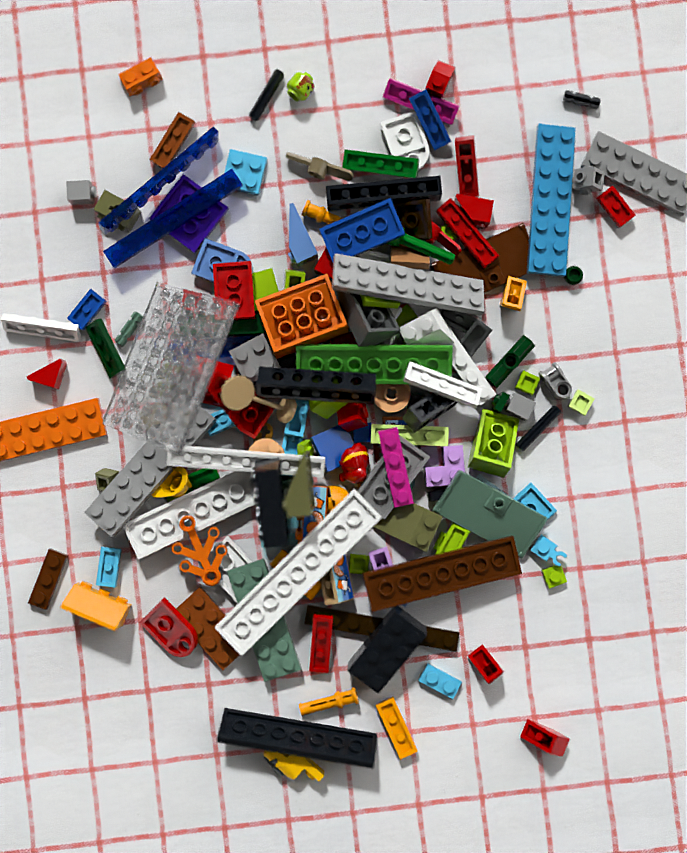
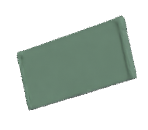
(489, 512)

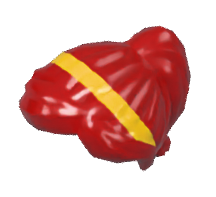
(354, 464)

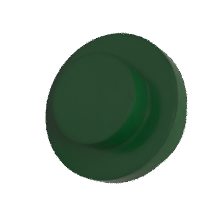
(573, 275)

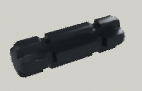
(581, 99)

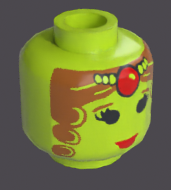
(300, 86)

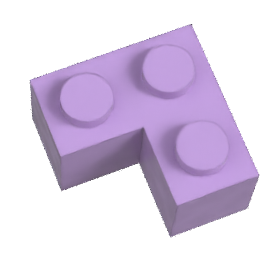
(452, 461)

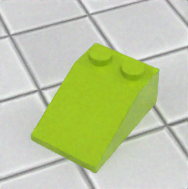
(493, 443)

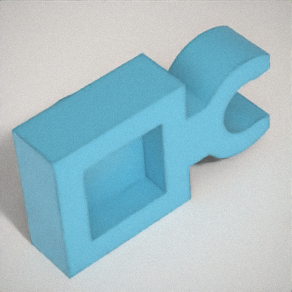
(546, 549)

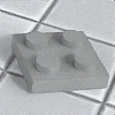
(253, 355)

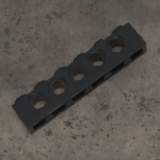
(370, 193)
(316, 385)

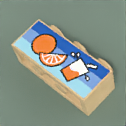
(337, 583)

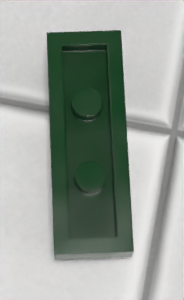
(105, 348)

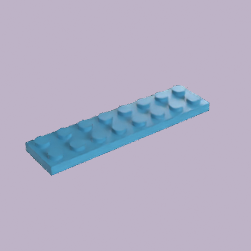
(551, 200)

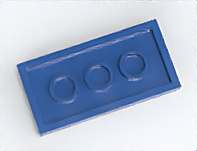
(363, 230)

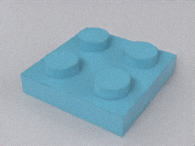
(248, 169)

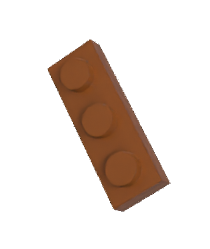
(172, 140)

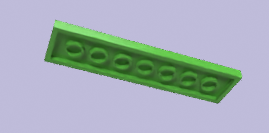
(385, 361)

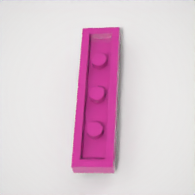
(401, 92)
(395, 467)

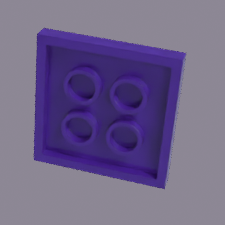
(200, 227)

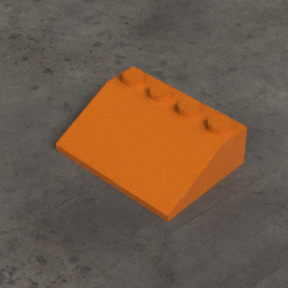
(302, 315)

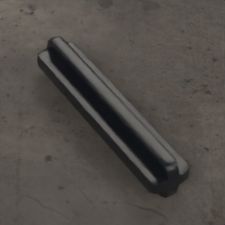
(266, 95)
(538, 428)

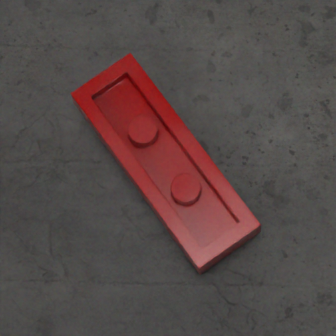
(321, 643)

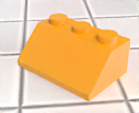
(97, 605)

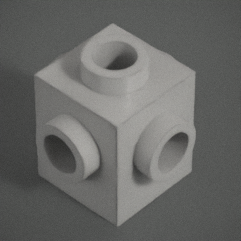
(588, 180)

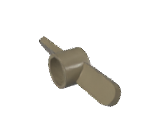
(319, 168)

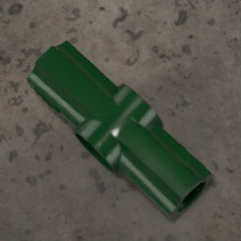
(517, 353)

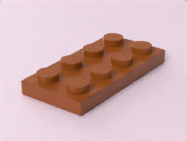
(204, 615)

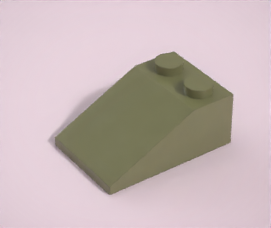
(300, 495)
(411, 524)

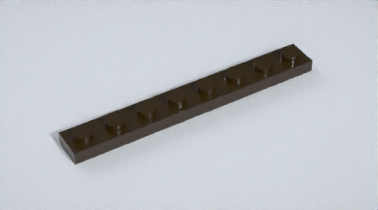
(366, 624)

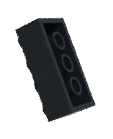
(269, 502)
(387, 648)

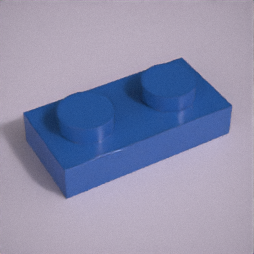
(86, 309)

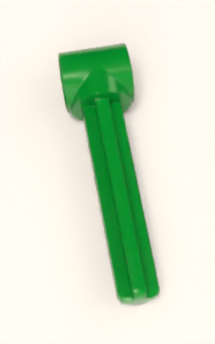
(424, 247)

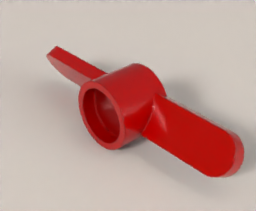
(443, 239)

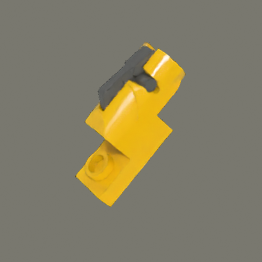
(293, 765)

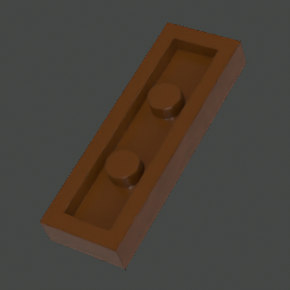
(48, 579)

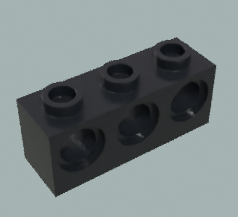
(427, 411)

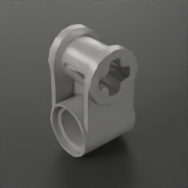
(555, 380)

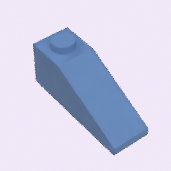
(300, 243)

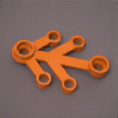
(200, 554)

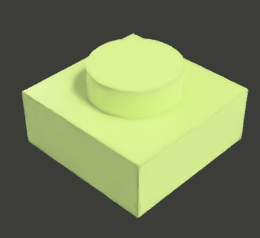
(581, 402)

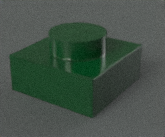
(499, 401)

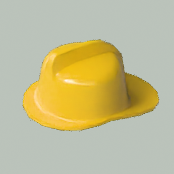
(174, 485)

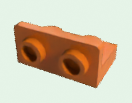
(140, 77)

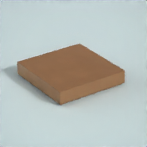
(409, 257)

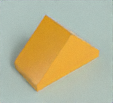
(513, 293)

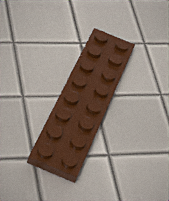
(442, 573)

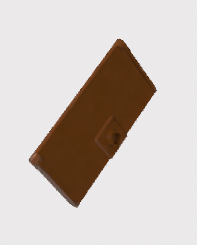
(512, 260)

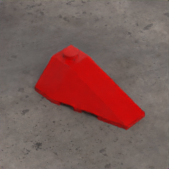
(247, 420)

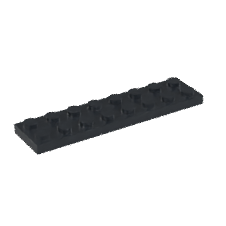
(297, 738)

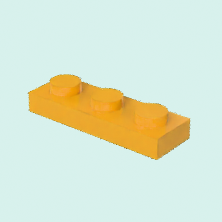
(396, 727)

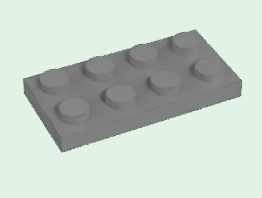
(376, 486)

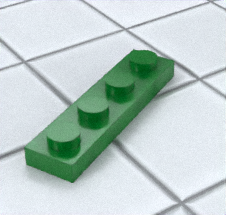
(380, 163)

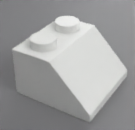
(427, 330)

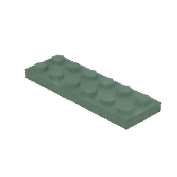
(275, 649)

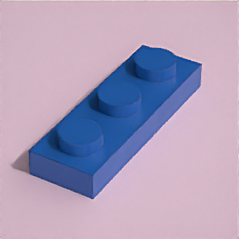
(430, 119)

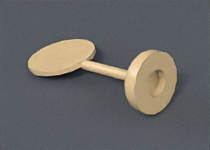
(240, 391)

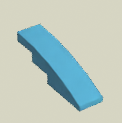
(295, 429)

